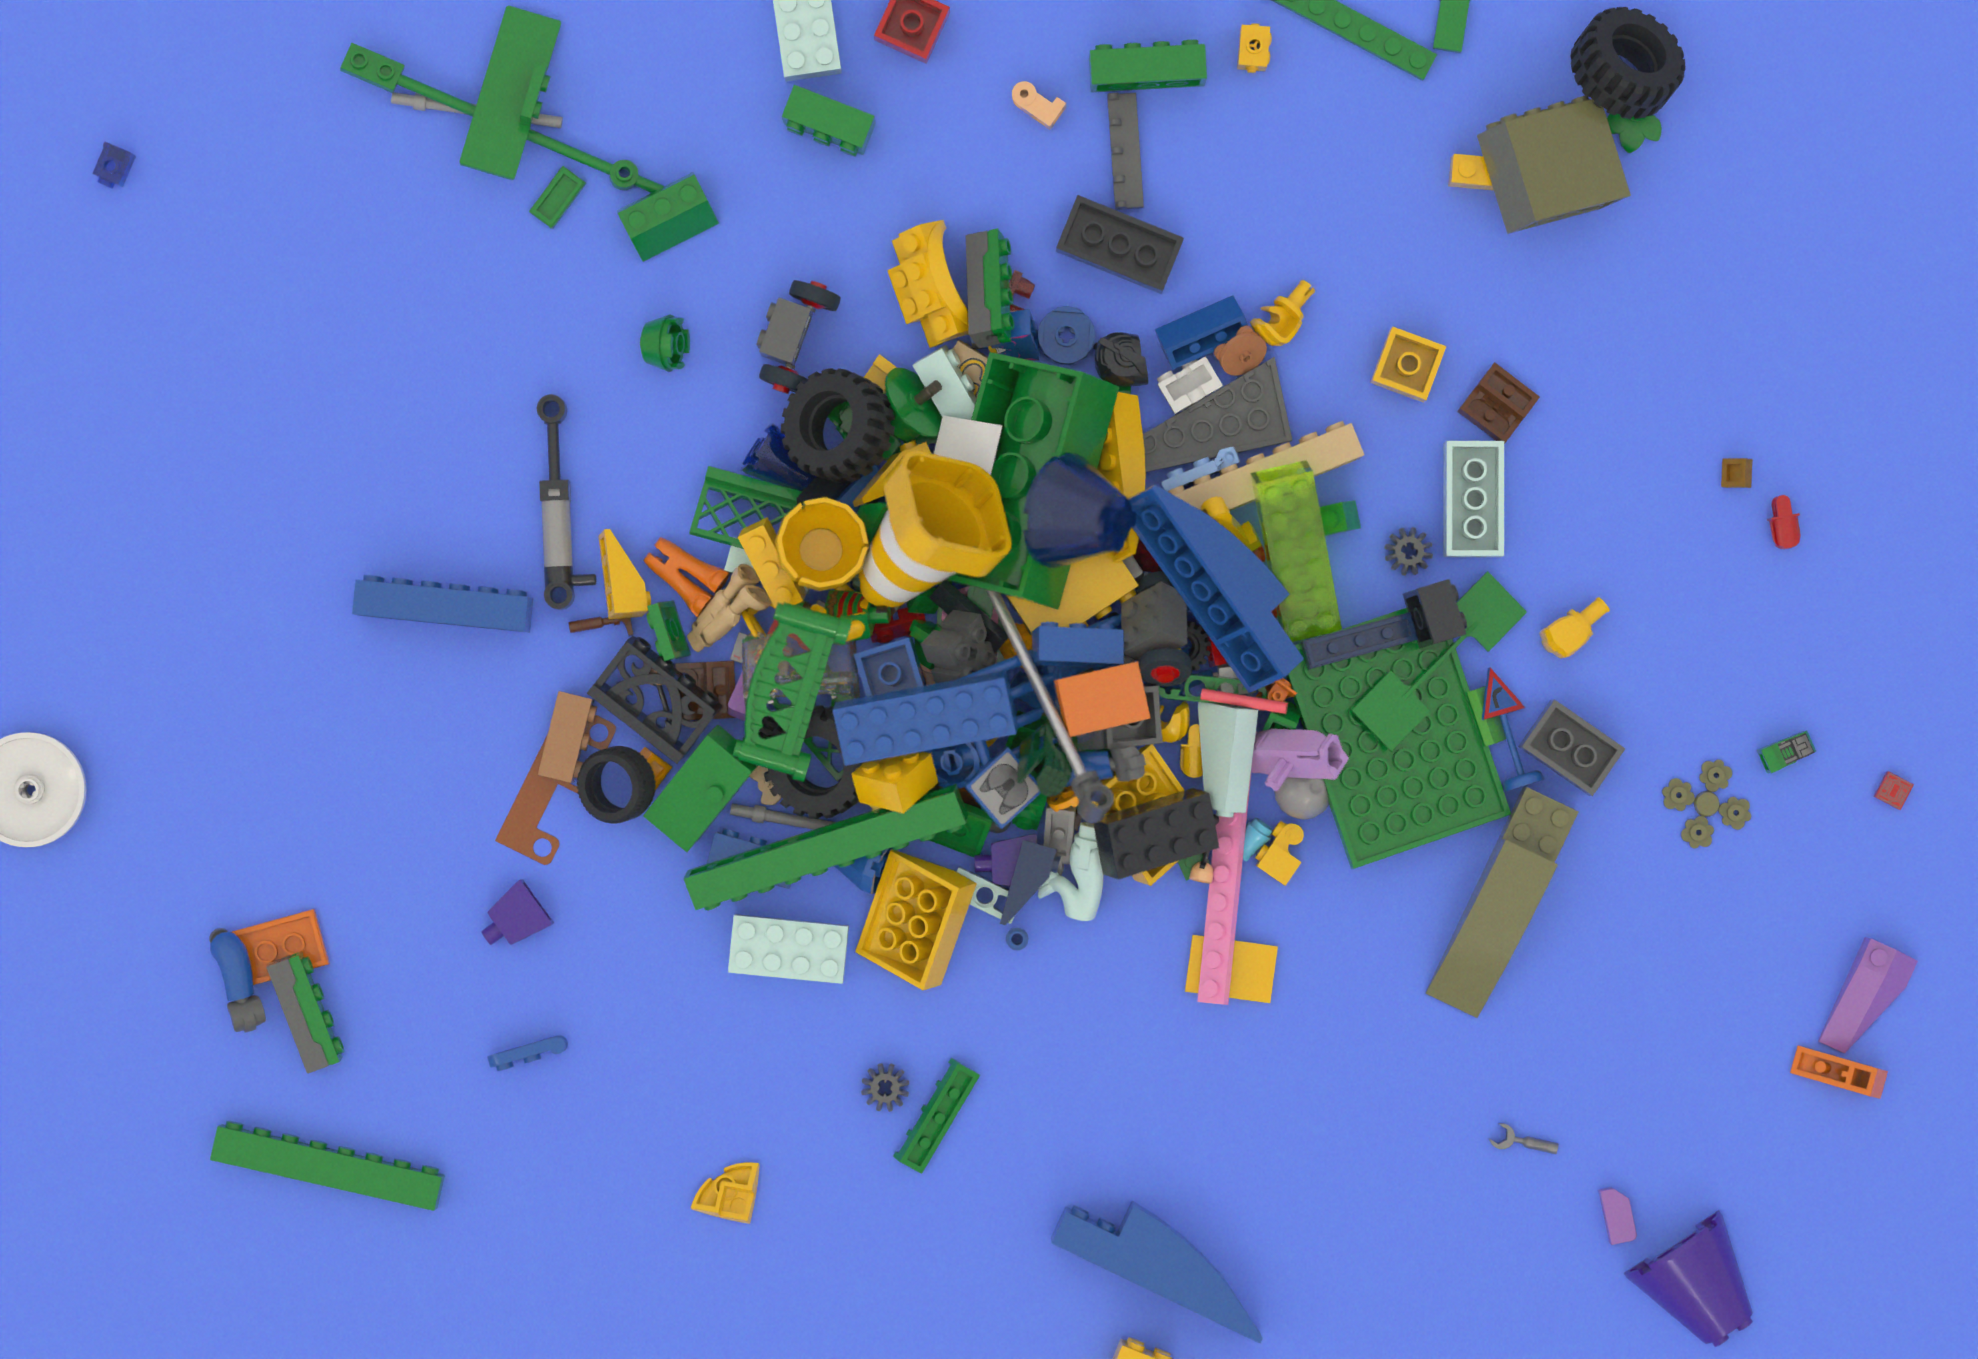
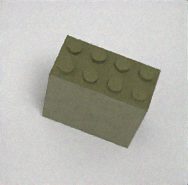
(1552, 163)

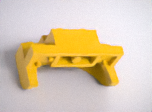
(926, 286)

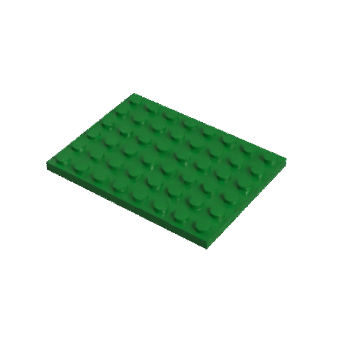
(1432, 780)

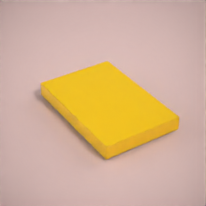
(1251, 970)

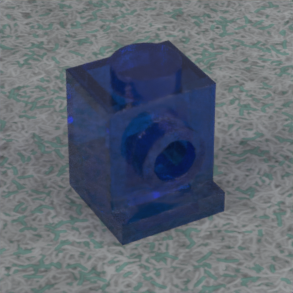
(123, 161)

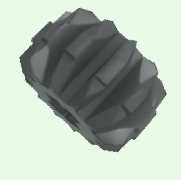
(1400, 556)
(875, 1086)

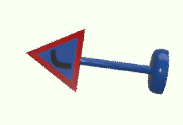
(1498, 702)

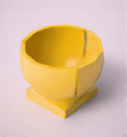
(822, 544)

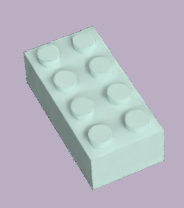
(807, 38)
(1473, 499)
(788, 948)

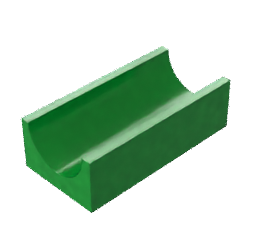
(1041, 417)

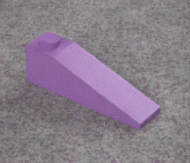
(1870, 987)

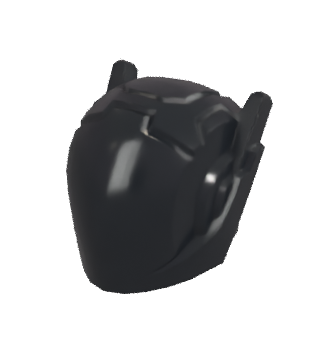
(1120, 360)

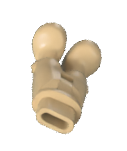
(723, 612)

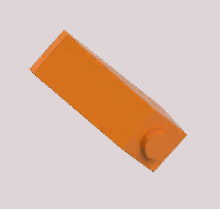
(1839, 1072)

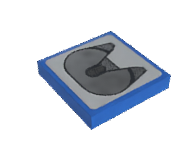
(997, 788)

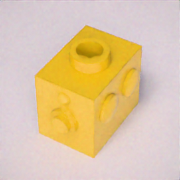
(1254, 59)

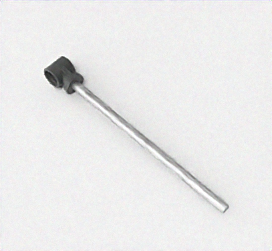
(1085, 784)

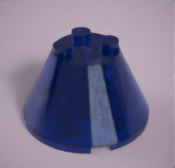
(1074, 513)

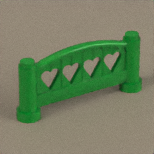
(818, 634)

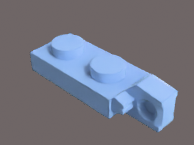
(1203, 467)

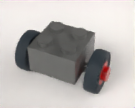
(788, 330)
(1155, 629)

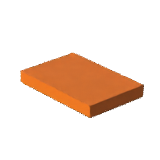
(1102, 699)
(283, 938)

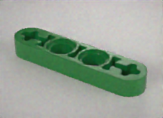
(1210, 682)

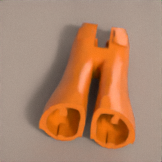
(693, 595)

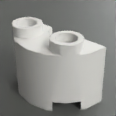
(1189, 385)

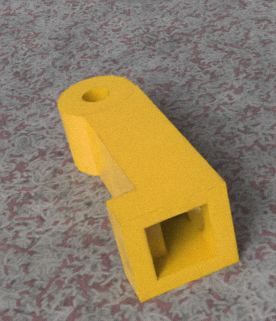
(1218, 510)

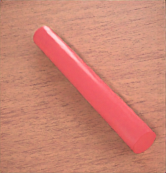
(1244, 701)

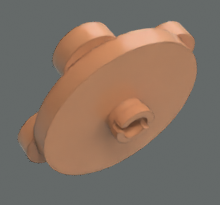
(1241, 352)

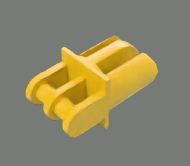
(1191, 754)

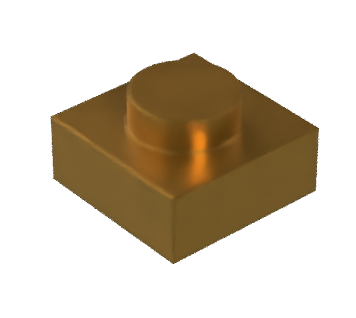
(1736, 473)

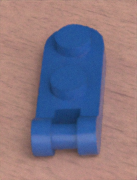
(528, 1052)

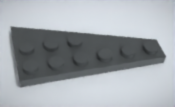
(1239, 415)

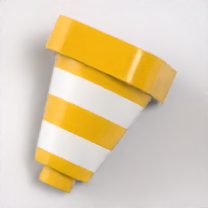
(938, 523)

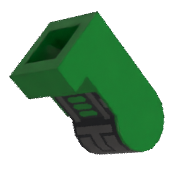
(1786, 751)

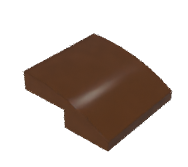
(1498, 403)
(711, 676)

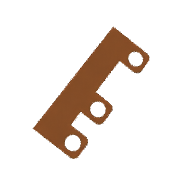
(520, 825)

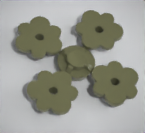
(1706, 803)

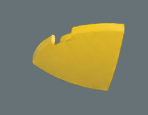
(730, 1194)

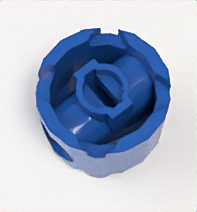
(955, 764)

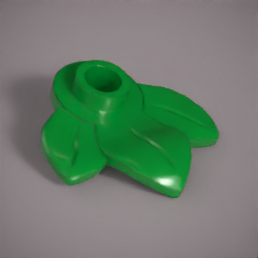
(1634, 131)

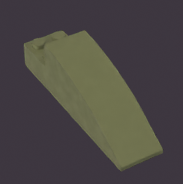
(1502, 902)

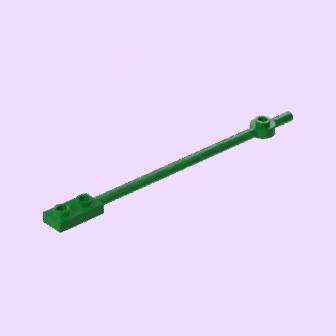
(388, 74)

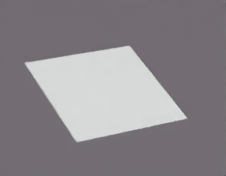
(968, 441)

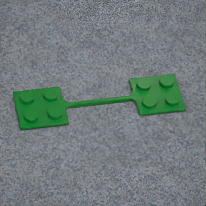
(1393, 708)

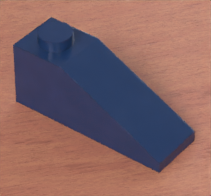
(1031, 872)

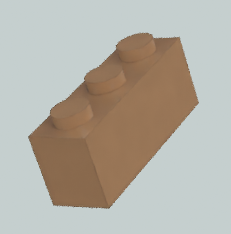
(567, 737)

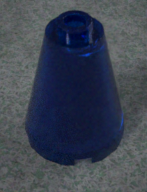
(771, 462)

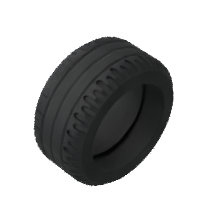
(590, 784)

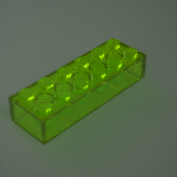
(1297, 549)

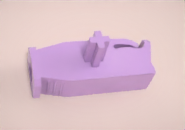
(1296, 755)

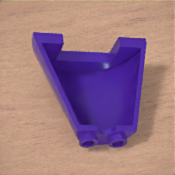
(1698, 1282)

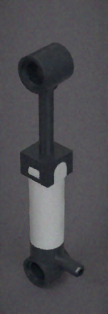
(556, 516)

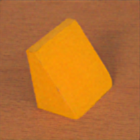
(658, 765)

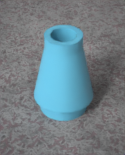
(1256, 836)

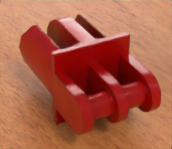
(1784, 524)

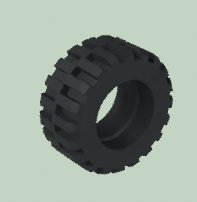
(1612, 81)
(808, 414)
(806, 796)

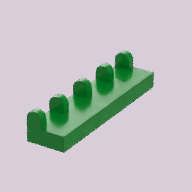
(937, 1116)

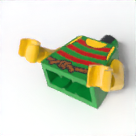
(853, 604)

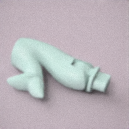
(1086, 867)

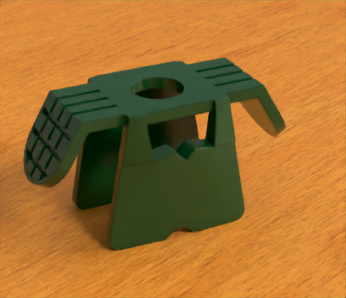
(1057, 767)

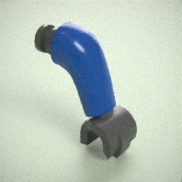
(1125, 761)
(236, 970)

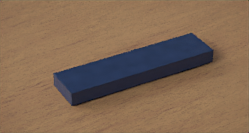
(1359, 640)

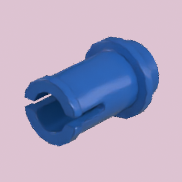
(1021, 945)

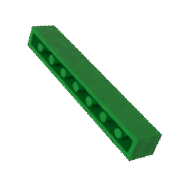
(327, 1166)

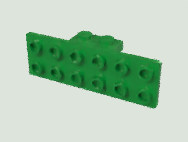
(510, 93)

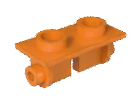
(1278, 691)

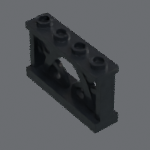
(631, 714)

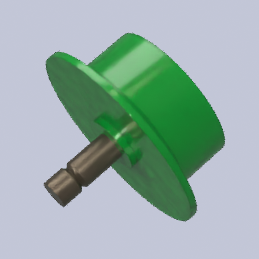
(912, 405)

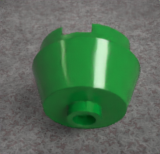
(665, 342)

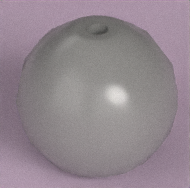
(1302, 797)

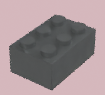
(1571, 747)

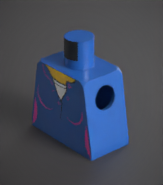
(1024, 338)

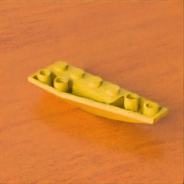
(1124, 458)

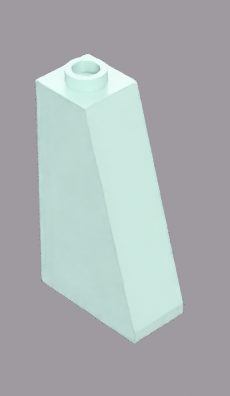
(1227, 754)

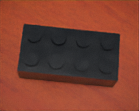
(1119, 244)
(1156, 833)

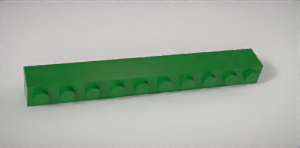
(824, 848)

